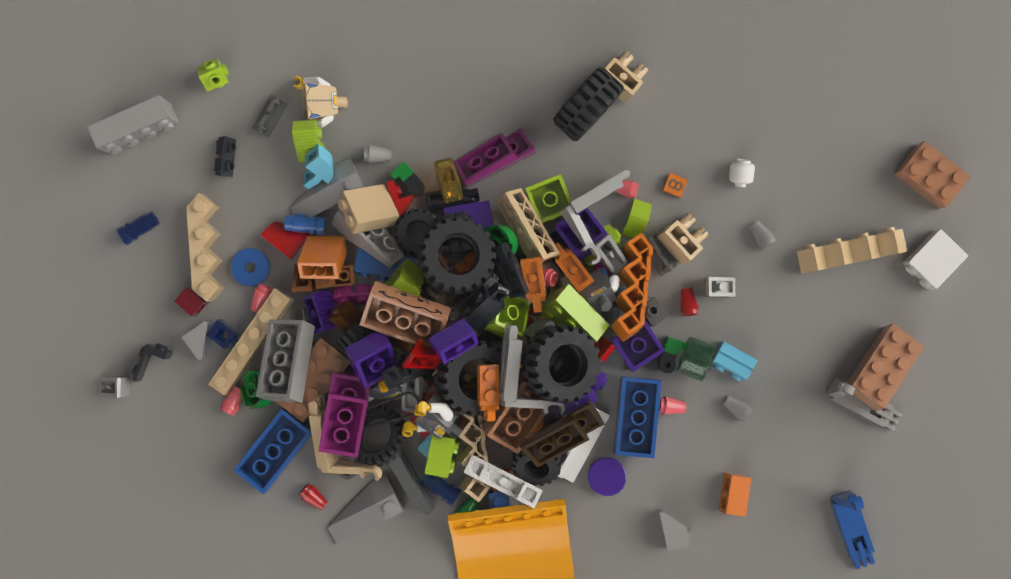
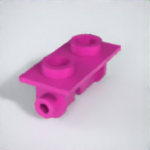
(359, 296)

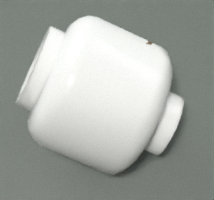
(741, 172)

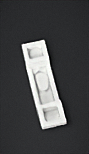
(503, 481)

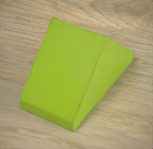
(637, 218)

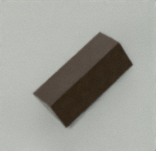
(562, 433)

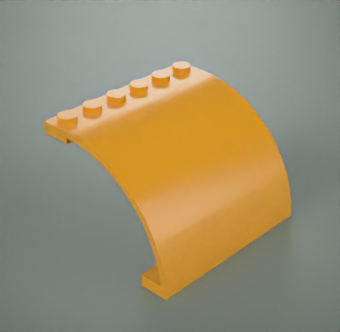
(513, 542)

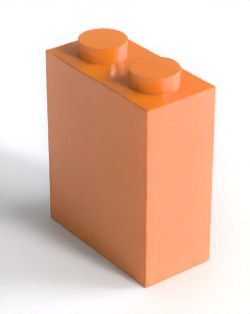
(322, 257)

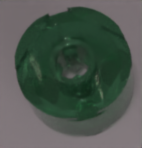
(696, 359)

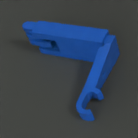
(852, 527)

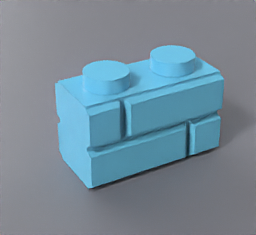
(733, 360)

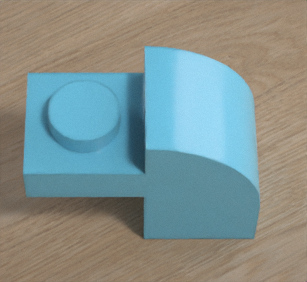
(319, 166)

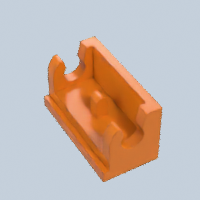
(734, 494)

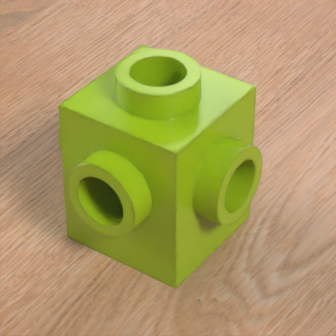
(213, 74)

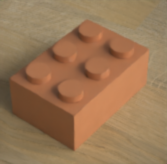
(932, 175)

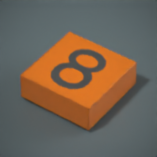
(675, 185)

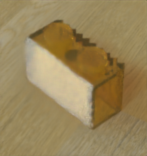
(448, 180)

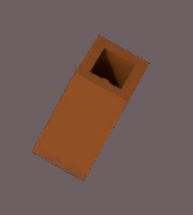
(345, 279)

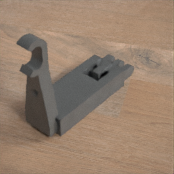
(409, 481)

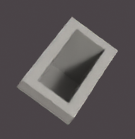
(673, 531)

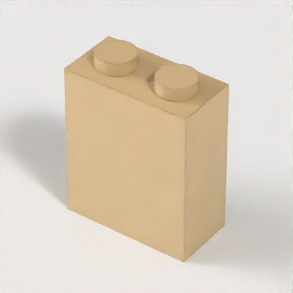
(368, 208)

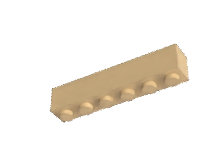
(250, 342)

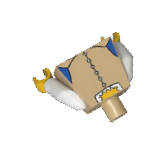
(319, 100)

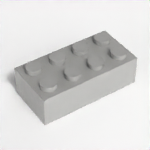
(133, 125)
(285, 360)

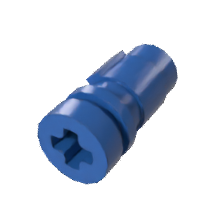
(302, 224)

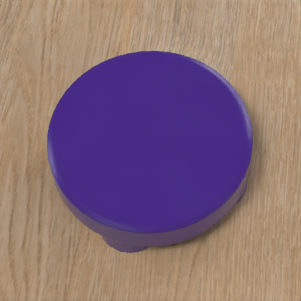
(606, 476)

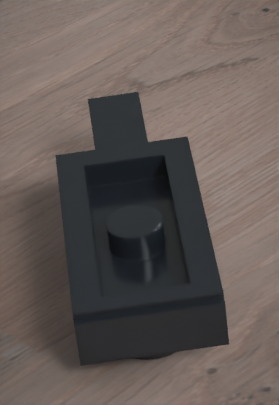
(435, 200)
(510, 271)

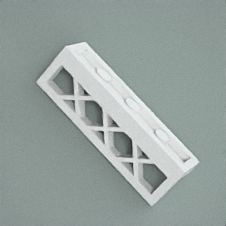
(576, 457)

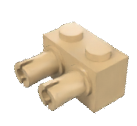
(630, 80)
(680, 241)

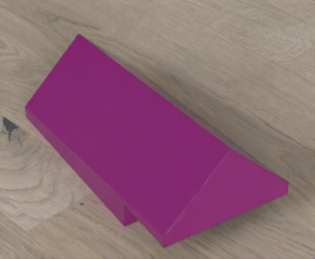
(494, 156)
(344, 415)

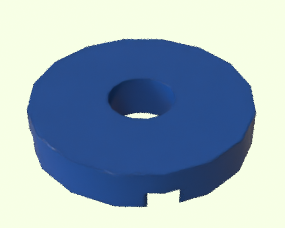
(239, 263)

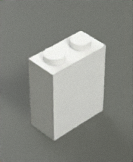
(935, 259)

